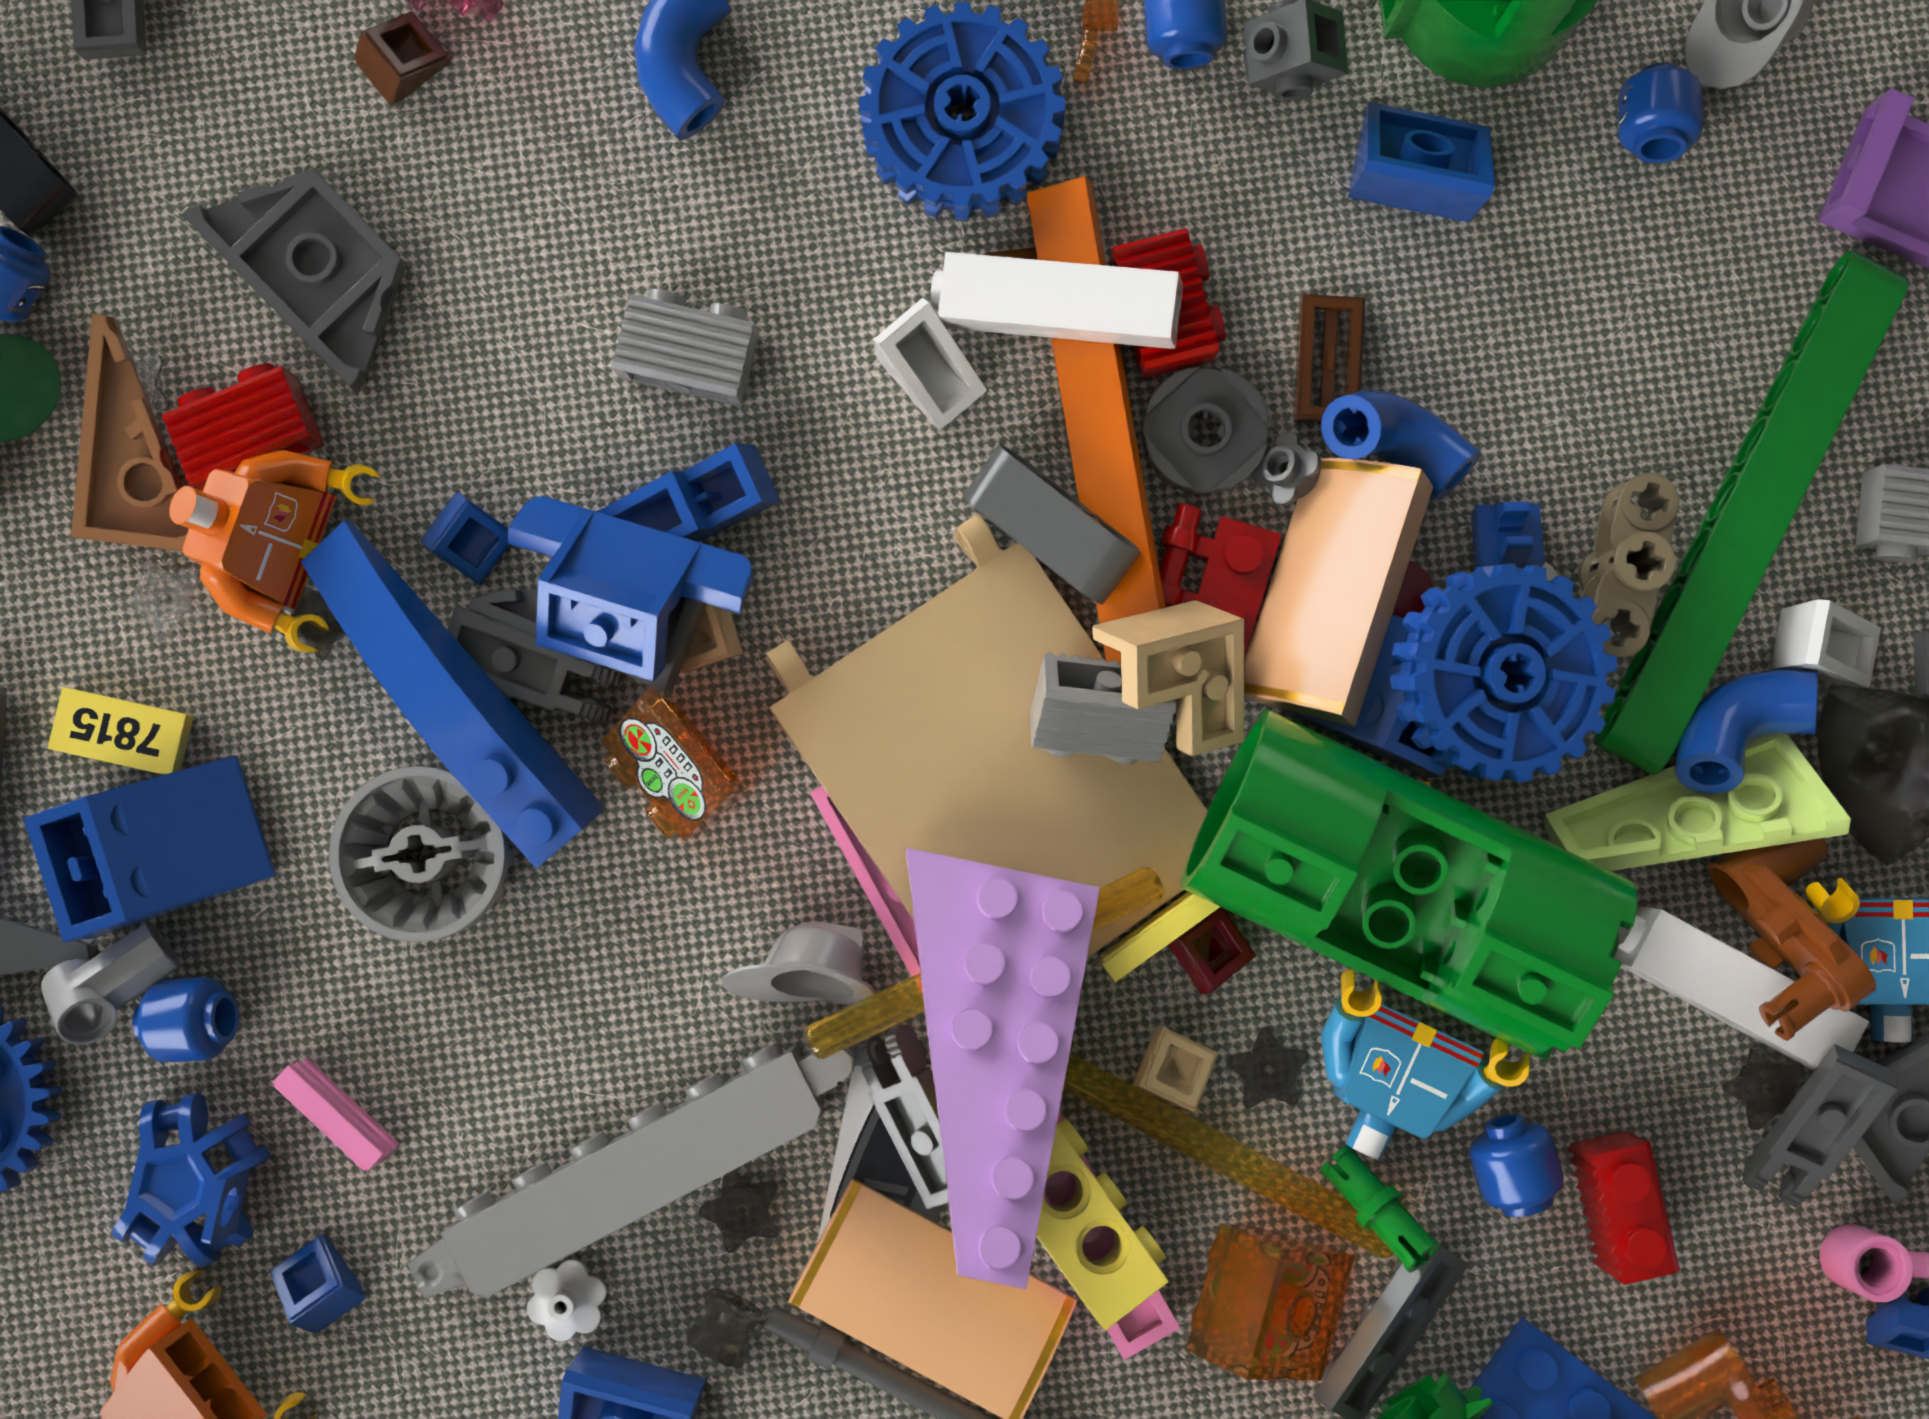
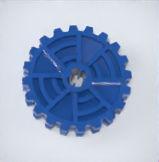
(969, 63)
(1504, 672)

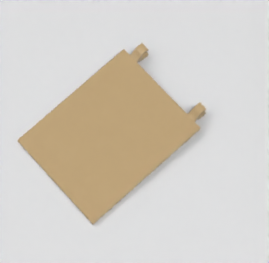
(934, 750)

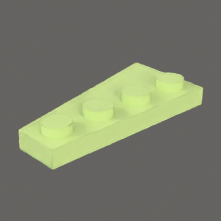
(1667, 822)

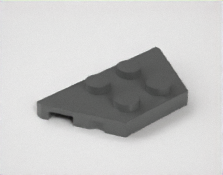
(310, 265)

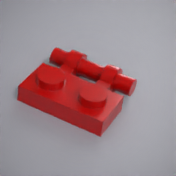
(1234, 569)

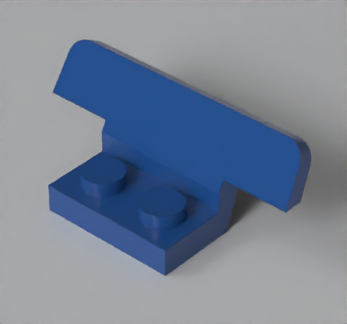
(618, 582)

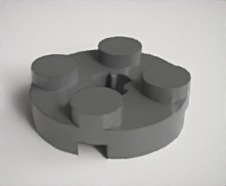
(1240, 433)

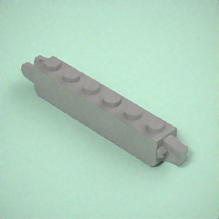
(632, 1174)

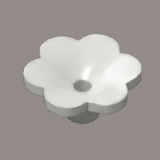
(576, 1289)

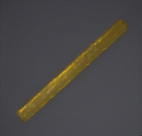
(906, 997)
(1219, 1152)

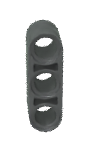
(1051, 524)

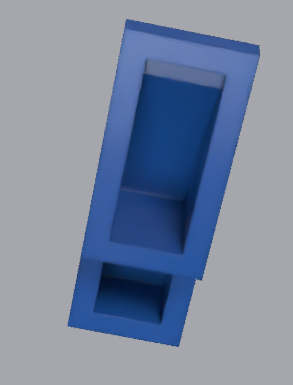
(703, 497)

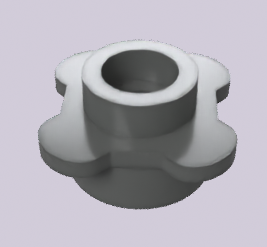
(1298, 477)

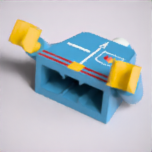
(1894, 945)
(1405, 1070)

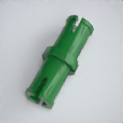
(1380, 1208)

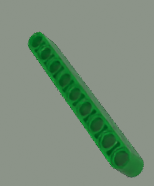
(1751, 511)

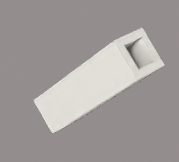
(1058, 299)
(1726, 985)

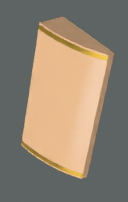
(1335, 589)
(897, 1288)

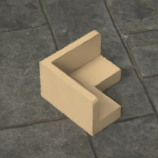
(1186, 656)

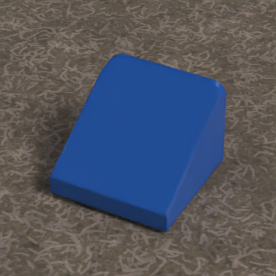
(467, 538)
(316, 1285)

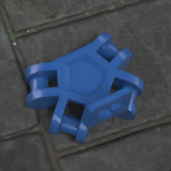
(180, 1184)

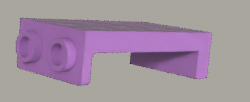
(1885, 181)

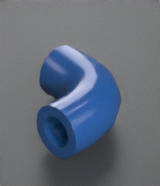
(670, 66)
(1400, 434)
(1735, 714)

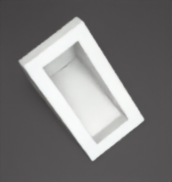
(928, 364)
(1827, 640)

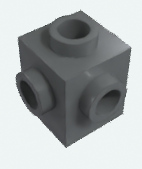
(1295, 48)

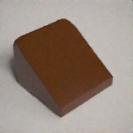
(399, 56)

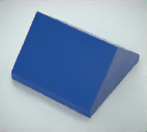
(1422, 163)
(623, 1388)

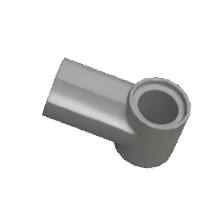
(88, 993)

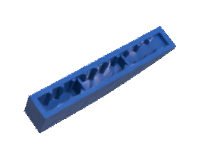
(451, 698)

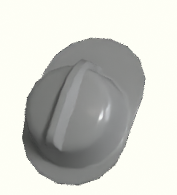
(1739, 38)
(807, 965)

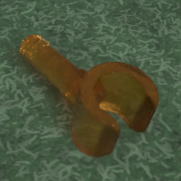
(1096, 16)

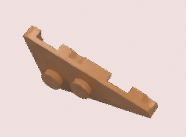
(123, 460)

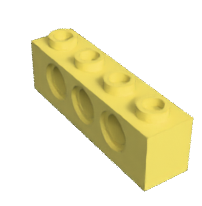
(1130, 1270)

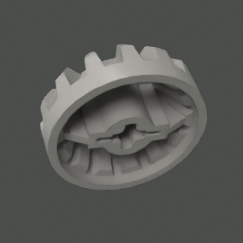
(364, 857)

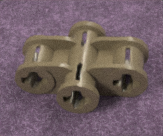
(1636, 548)

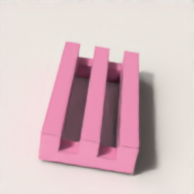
(335, 1114)

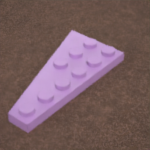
(1001, 1009)

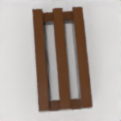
(1331, 305)

